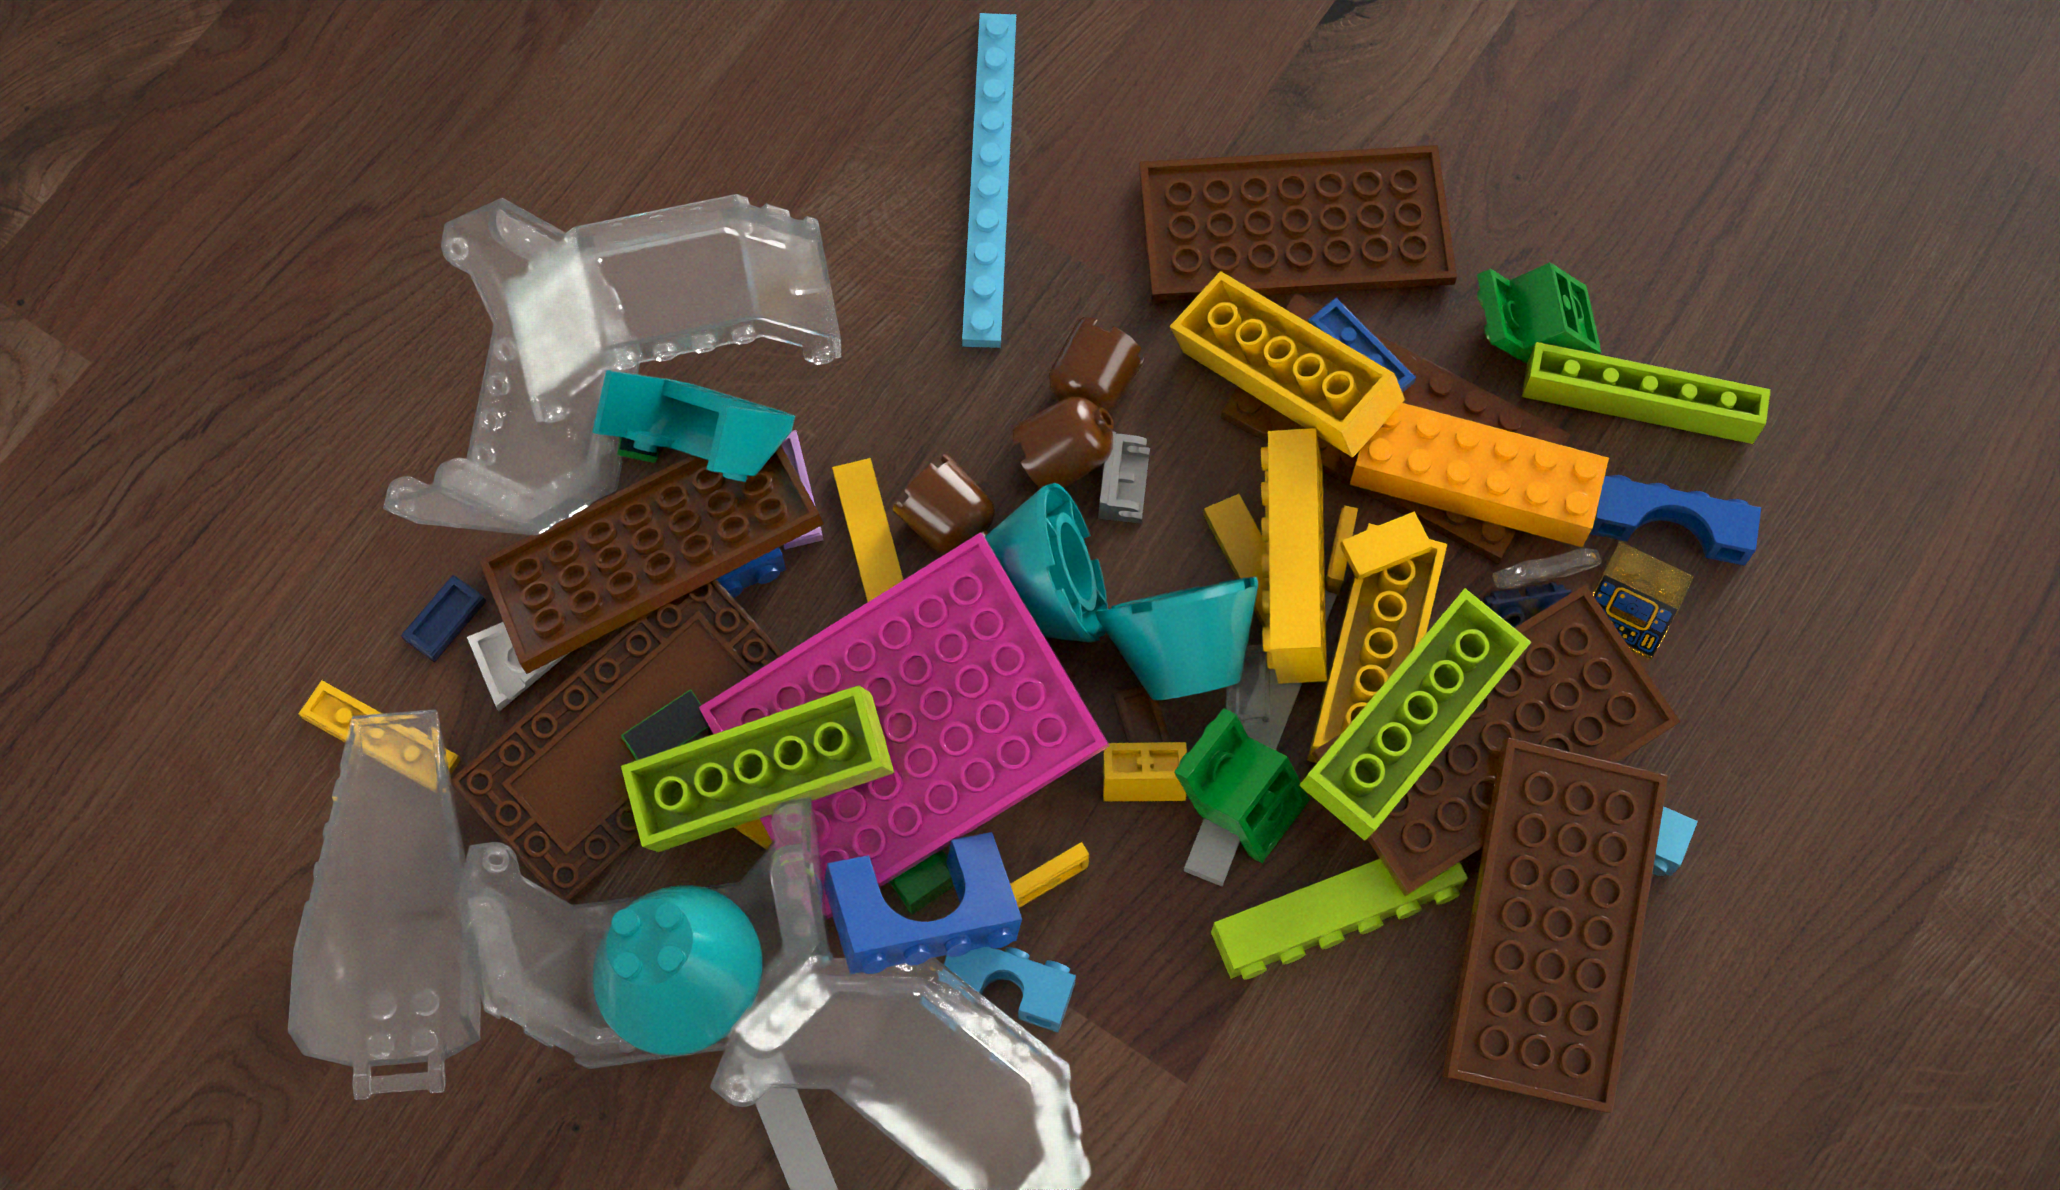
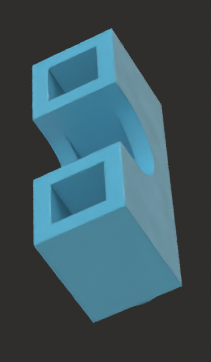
(1044, 987)

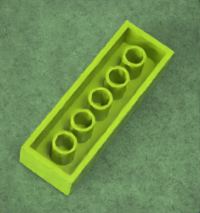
(1414, 714)
(755, 768)

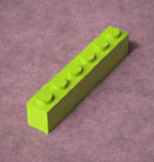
(1646, 393)
(1322, 916)

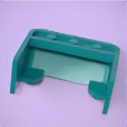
(674, 414)

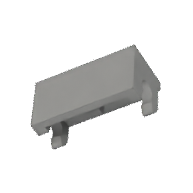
(1124, 479)

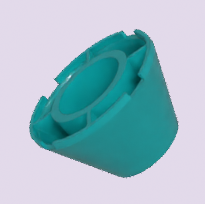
(1051, 566)
(1185, 637)

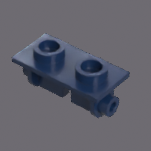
(1518, 609)

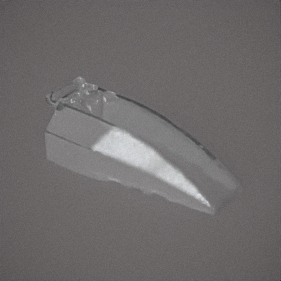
(381, 939)

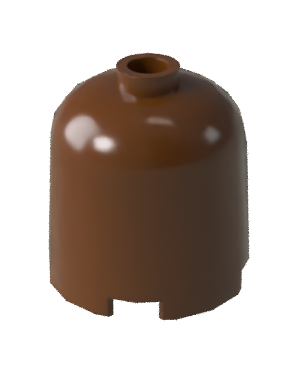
(1095, 364)
(1065, 441)
(946, 506)

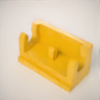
(1143, 771)

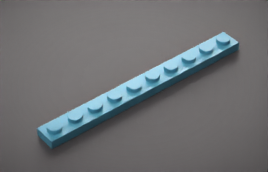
(989, 182)

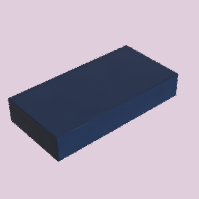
(443, 618)

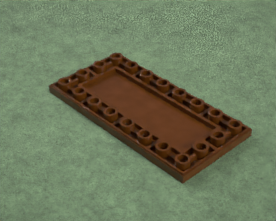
(557, 773)

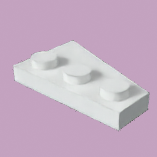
(501, 666)

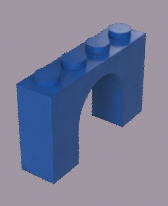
(881, 938)

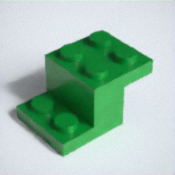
(1535, 308)
(1242, 785)

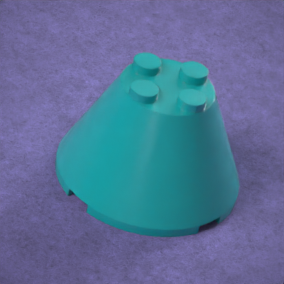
(677, 970)

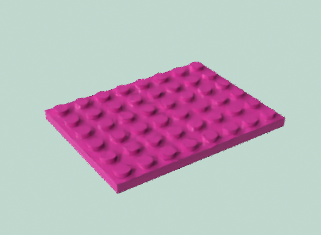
(962, 698)

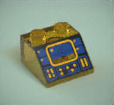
(1641, 597)

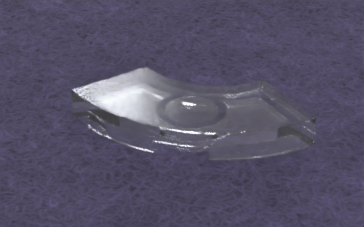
(1547, 568)

